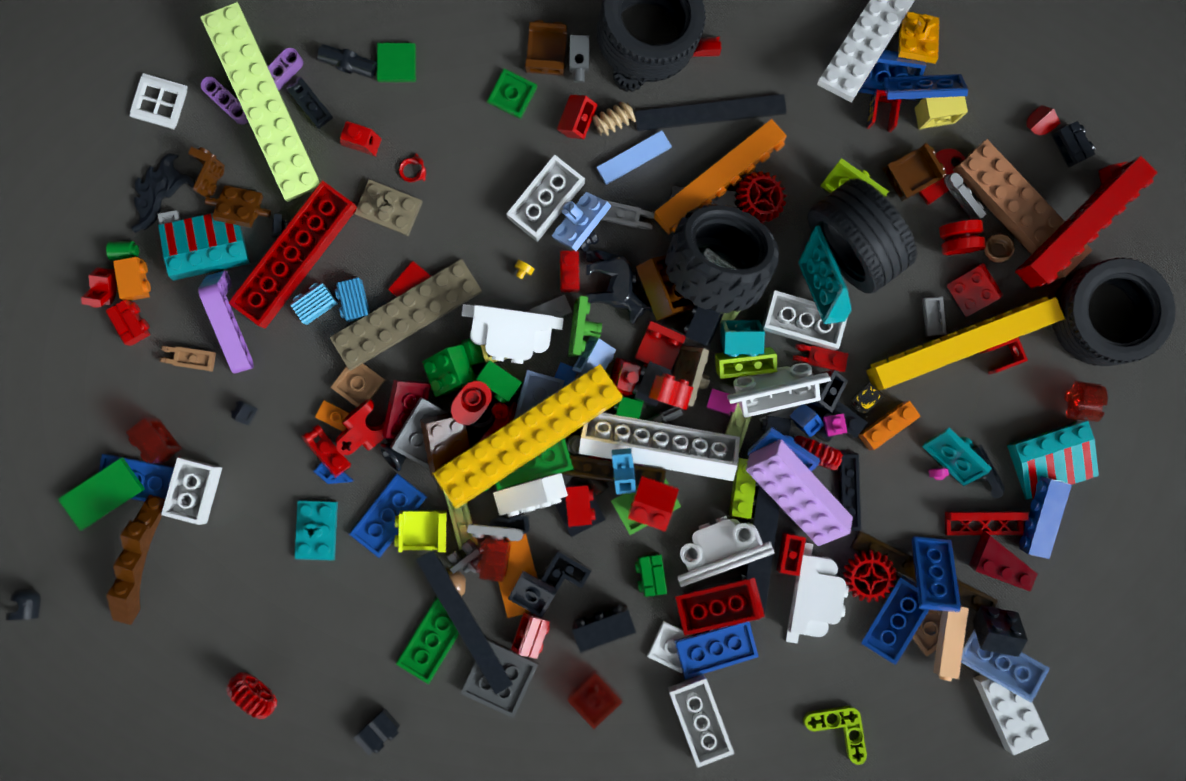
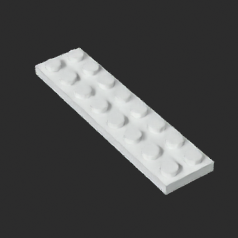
(863, 47)

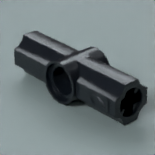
(347, 61)

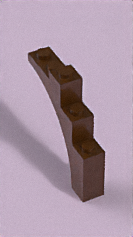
(129, 566)

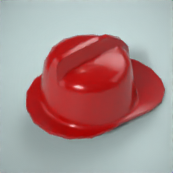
(471, 402)

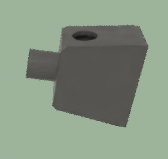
(579, 50)

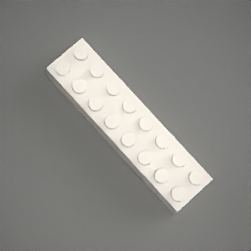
(662, 445)

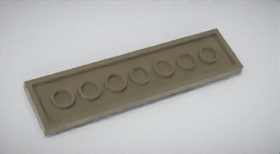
(405, 315)

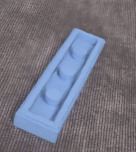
(634, 157)

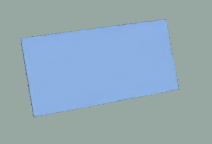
(1018, 674)

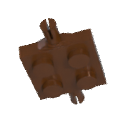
(238, 206)

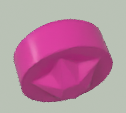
(938, 473)

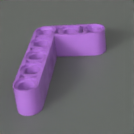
(233, 106)
(214, 298)

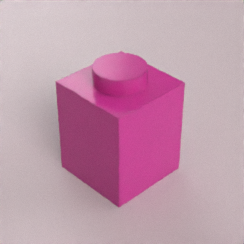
(719, 402)

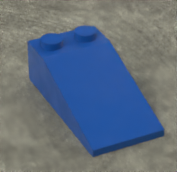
(896, 622)

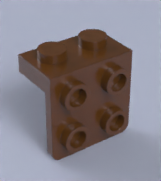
(210, 173)

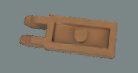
(190, 358)

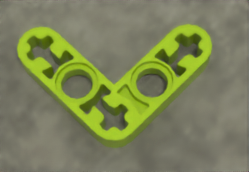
(847, 724)

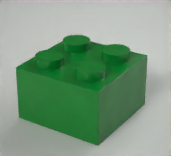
(449, 370)
(500, 382)

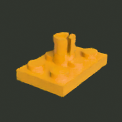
(919, 37)

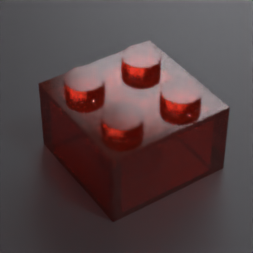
(153, 440)
(494, 560)
(594, 699)

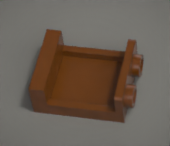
(546, 48)
(915, 172)

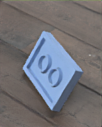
(580, 220)

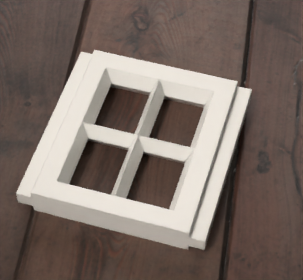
(153, 117)

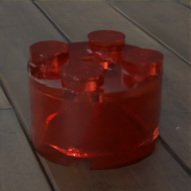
(1086, 401)

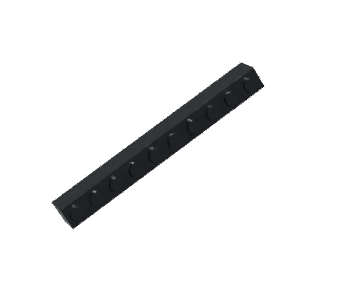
(765, 519)

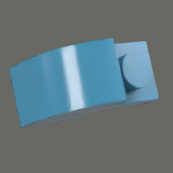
(623, 471)

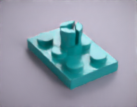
(957, 456)
(316, 530)

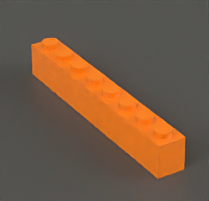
(721, 175)

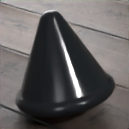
(393, 457)

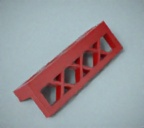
(988, 516)

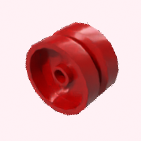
(962, 237)

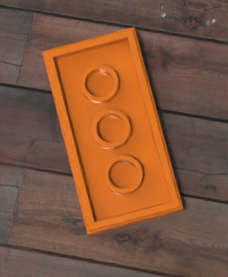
(519, 561)

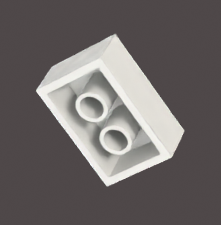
(191, 491)
(530, 495)

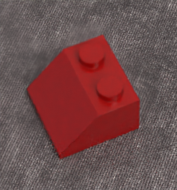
(653, 503)

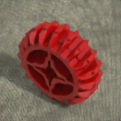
(771, 207)
(829, 457)
(870, 592)
(251, 695)

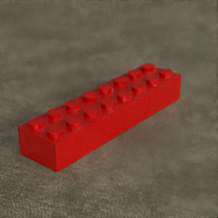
(1086, 222)
(293, 255)

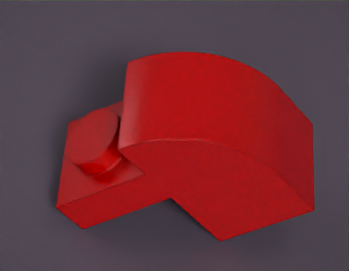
(102, 288)

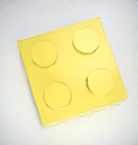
(940, 111)

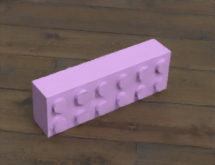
(799, 493)

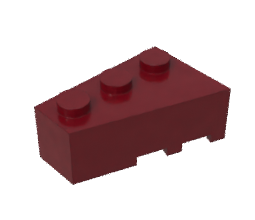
(999, 563)

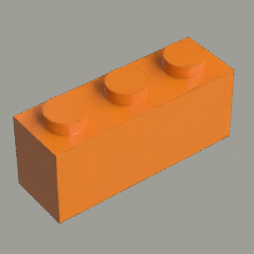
(889, 425)

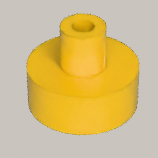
(523, 268)

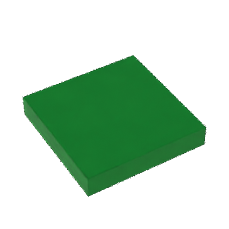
(396, 62)
(512, 93)

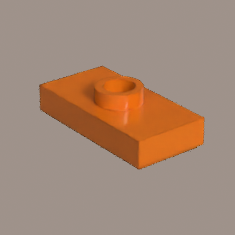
(332, 415)

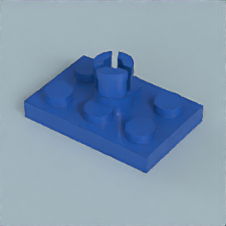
(772, 436)

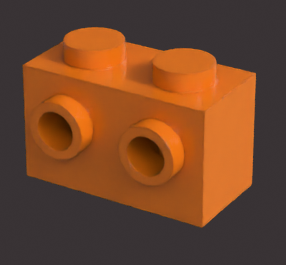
(132, 279)

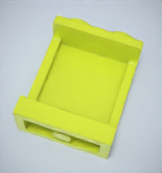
(421, 530)

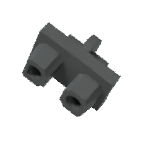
(457, 562)

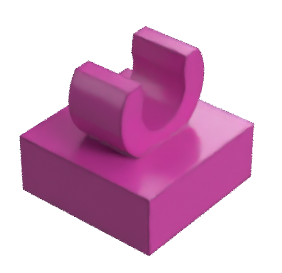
(835, 424)

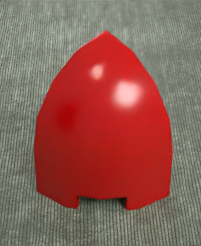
(708, 47)
(1042, 120)

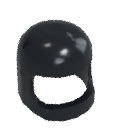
(29, 605)

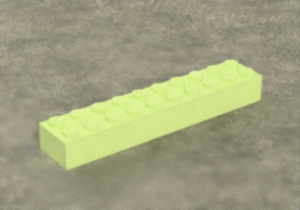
(261, 101)

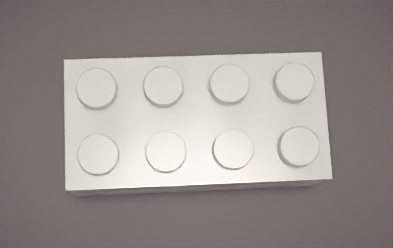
(545, 198)
(800, 321)
(1012, 716)
(701, 720)

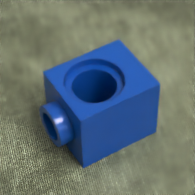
(806, 420)

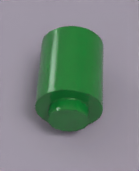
(121, 250)

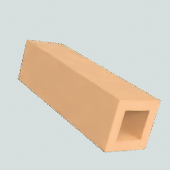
(950, 644)

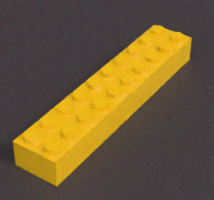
(965, 342)
(527, 436)

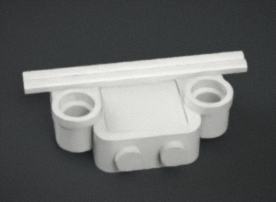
(510, 332)
(777, 390)
(721, 549)
(816, 597)

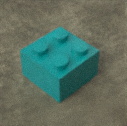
(742, 337)

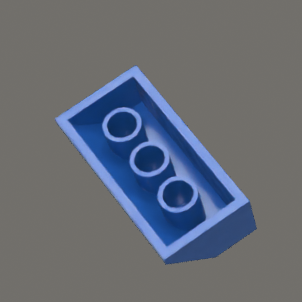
(891, 66)

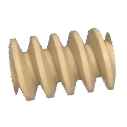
(614, 118)

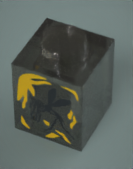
(865, 398)

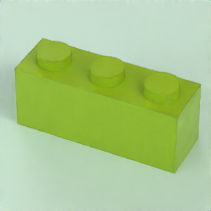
(746, 365)
(742, 492)

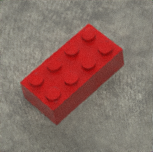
(720, 606)

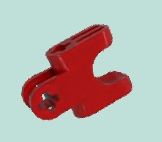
(358, 431)

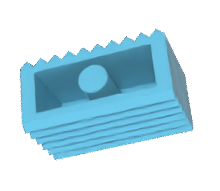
(313, 303)

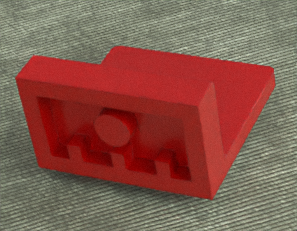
(975, 290)
(660, 346)

